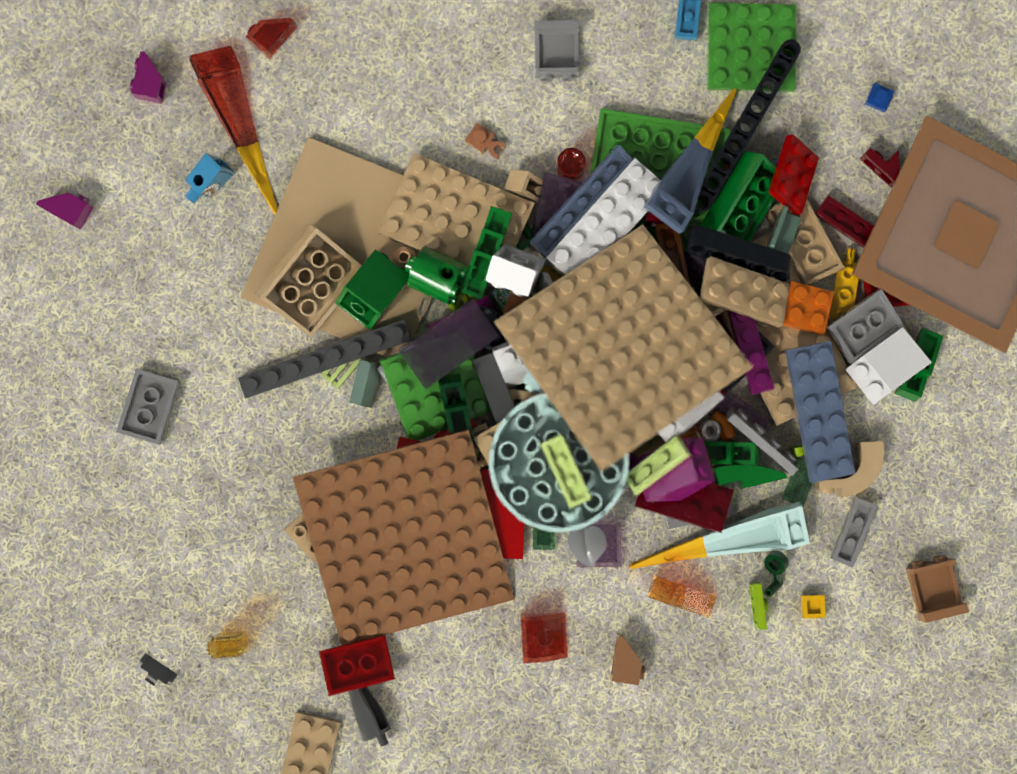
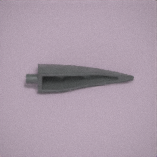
(369, 716)

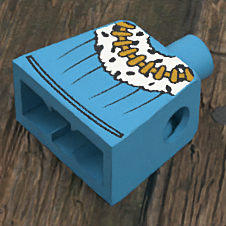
(207, 177)

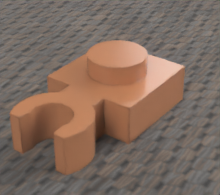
(482, 139)

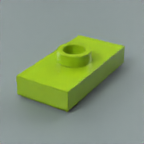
(759, 605)

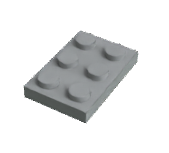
(865, 326)
(148, 406)

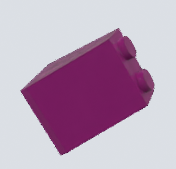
(683, 479)

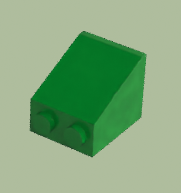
(372, 289)

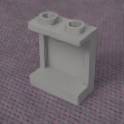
(556, 50)

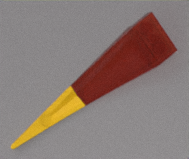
(224, 87)

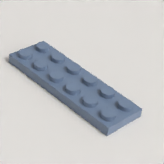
(820, 411)

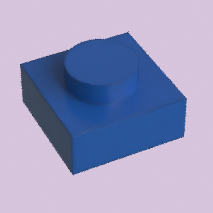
(879, 97)

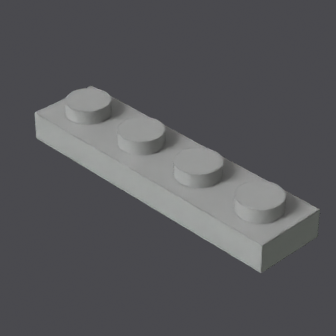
(756, 434)

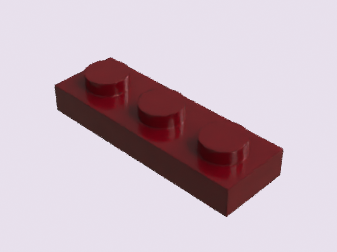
(844, 221)

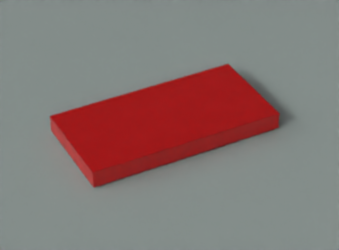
(508, 527)

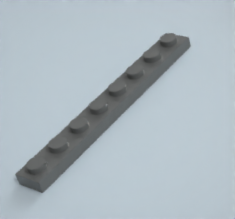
(325, 359)

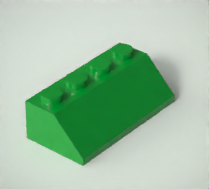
(743, 198)

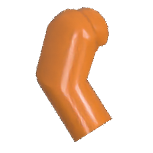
(727, 427)

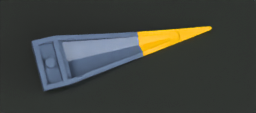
(678, 190)

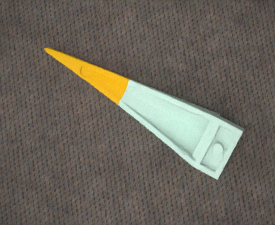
(765, 531)

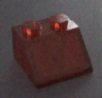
(543, 637)

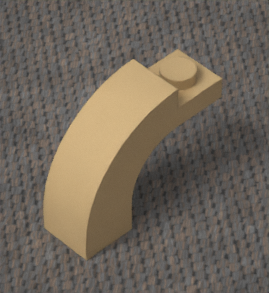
(867, 468)

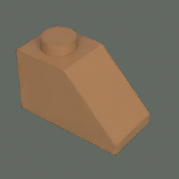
(626, 665)

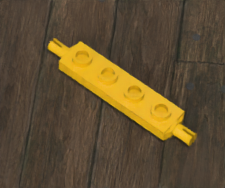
(844, 289)

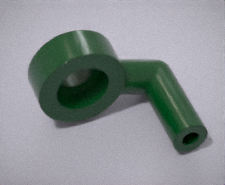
(776, 564)

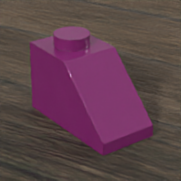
(68, 208)

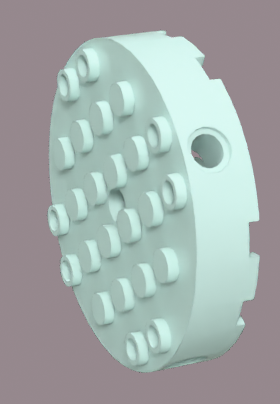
(527, 480)

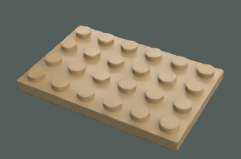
(448, 210)

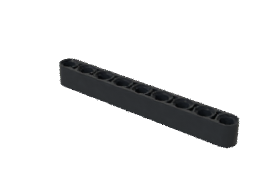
(750, 118)

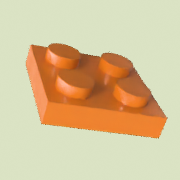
(807, 308)

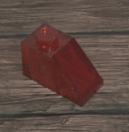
(270, 34)

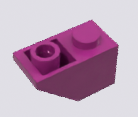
(148, 81)

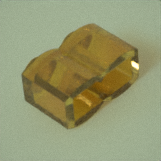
(228, 645)

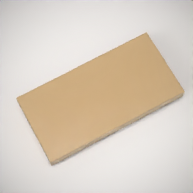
(811, 248)

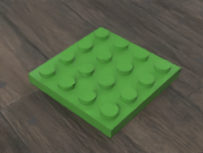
(745, 41)
(422, 408)

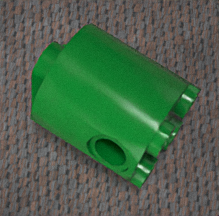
(436, 275)

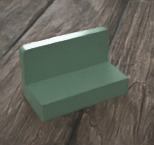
(783, 231)
(365, 384)

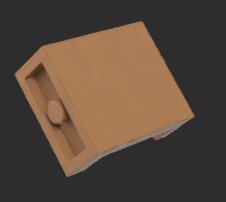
(935, 589)

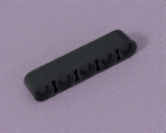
(755, 257)

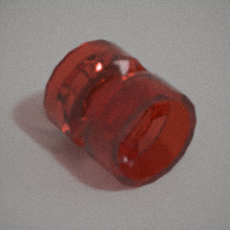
(571, 164)

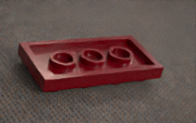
(703, 508)

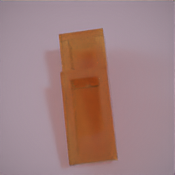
(681, 596)

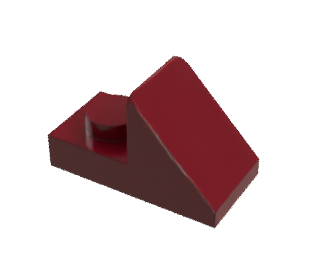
(886, 170)

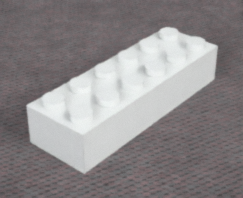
(607, 220)

